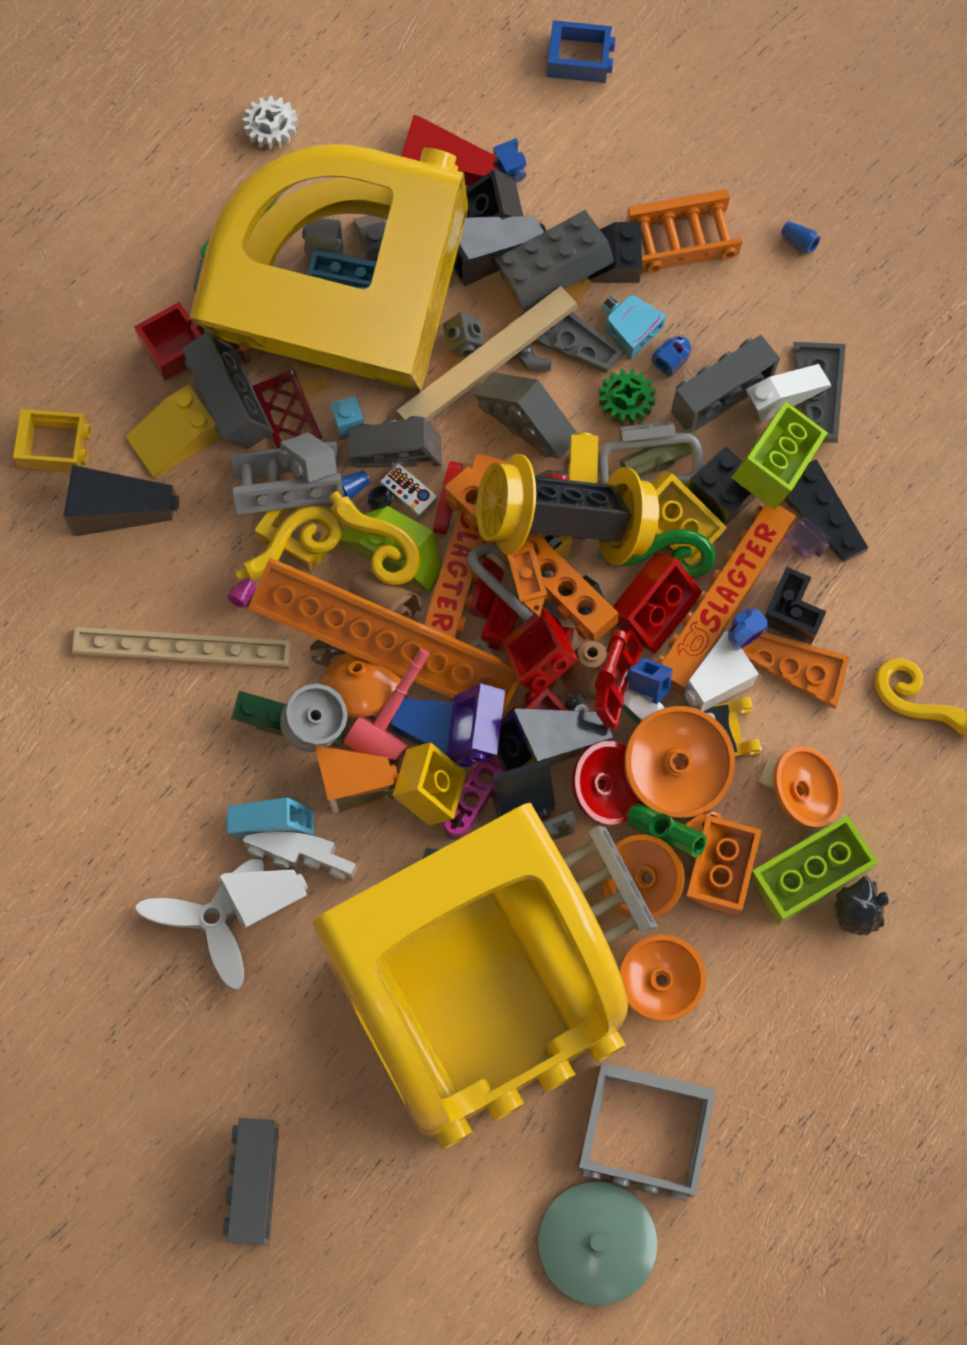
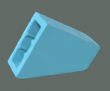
(270, 816)

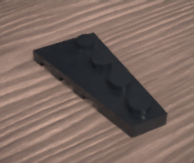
(817, 499)

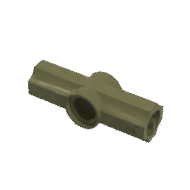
(656, 458)

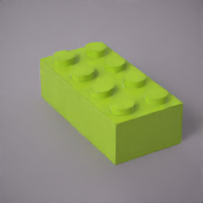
(779, 455)
(813, 870)

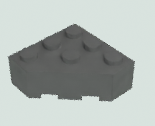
(527, 412)

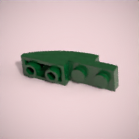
(263, 713)

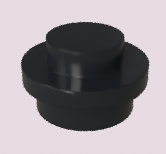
(380, 497)

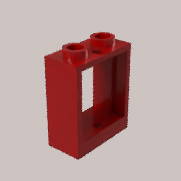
(520, 646)

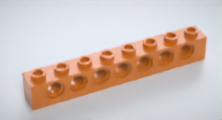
(590, 626)

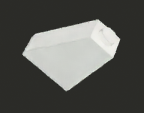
(720, 676)
(261, 893)

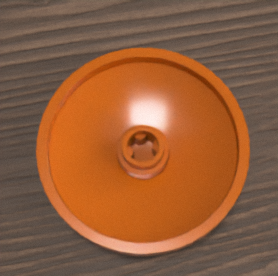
(679, 761)

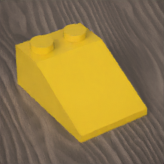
(173, 432)
(683, 510)

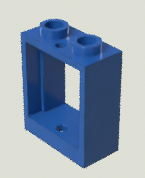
(575, 68)

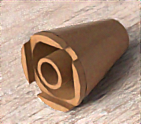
(390, 597)
(583, 674)

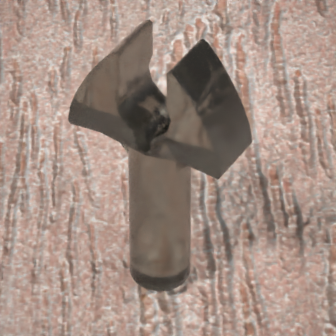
(330, 652)

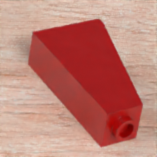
(469, 158)

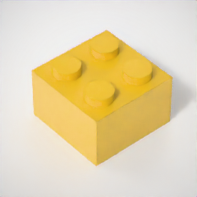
(429, 784)

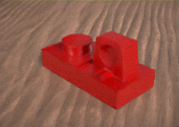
(499, 623)

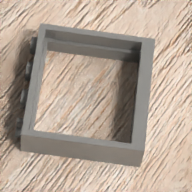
(660, 1084)

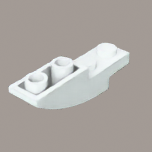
(290, 847)

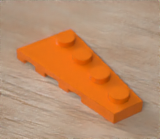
(801, 665)

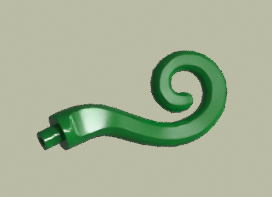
(679, 536)

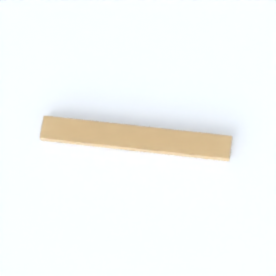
(490, 356)
(181, 648)

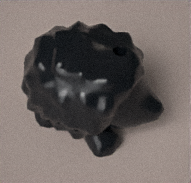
(860, 908)

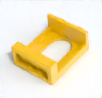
(269, 525)

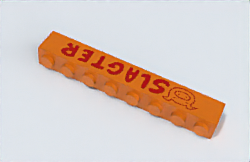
(456, 577)
(726, 594)

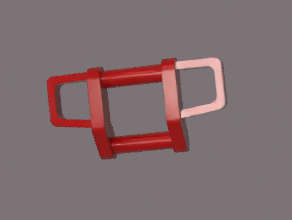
(608, 693)

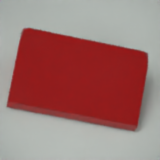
(483, 594)

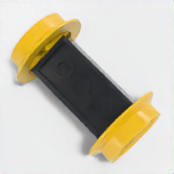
(518, 503)

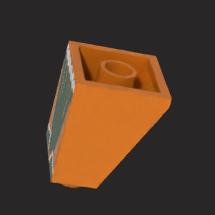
(355, 778)

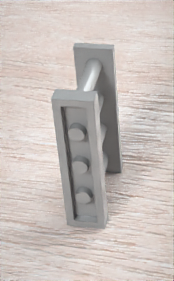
(276, 493)
(627, 890)

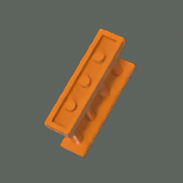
(681, 208)

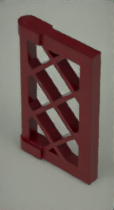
(275, 385)

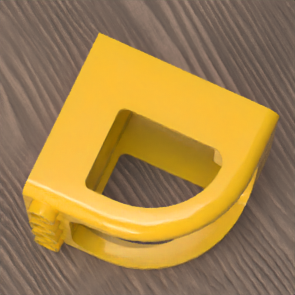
(363, 332)
(477, 974)

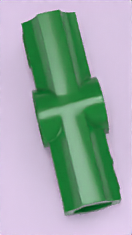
(678, 835)

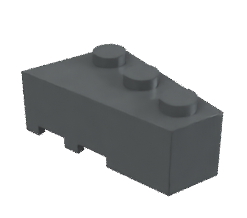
(395, 441)

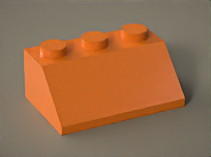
(725, 866)

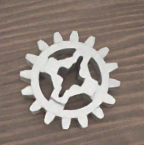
(270, 122)

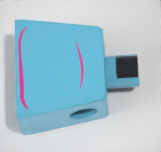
(632, 323)

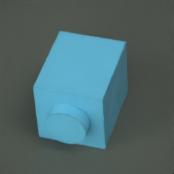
(346, 415)

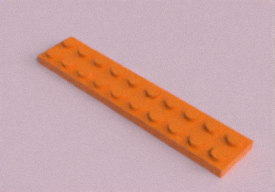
(376, 633)

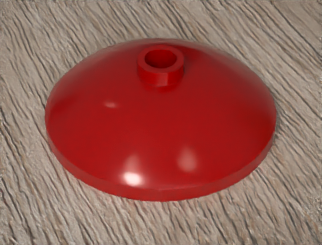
(614, 798)

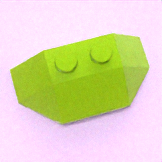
(368, 543)

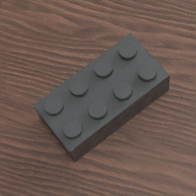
(554, 259)
(724, 383)
(227, 391)
(253, 1182)

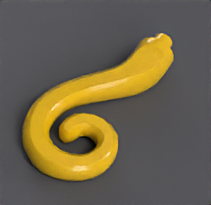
(349, 515)
(254, 567)
(948, 714)

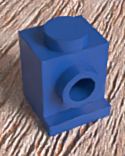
(510, 160)
(650, 679)

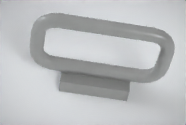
(650, 436)
(496, 586)

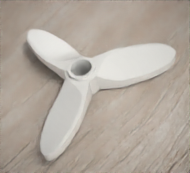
(220, 940)

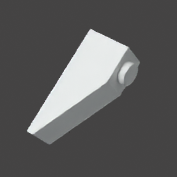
(791, 387)

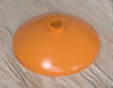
(360, 684)
(807, 787)
(654, 856)
(675, 962)

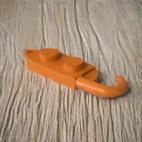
(528, 578)

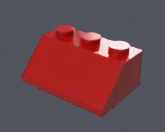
(657, 601)

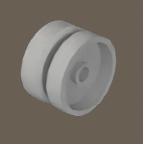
(321, 703)

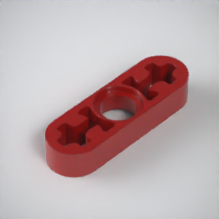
(444, 511)

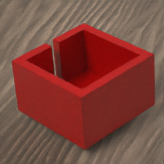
(165, 337)

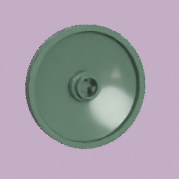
(597, 1243)

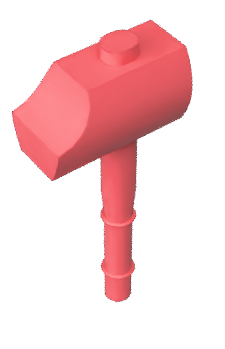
(372, 736)

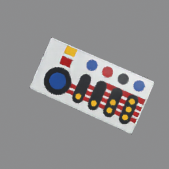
(409, 490)

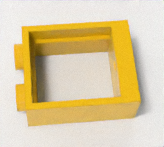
(48, 419)
(583, 457)

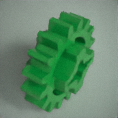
(617, 401)

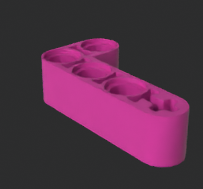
(478, 790)

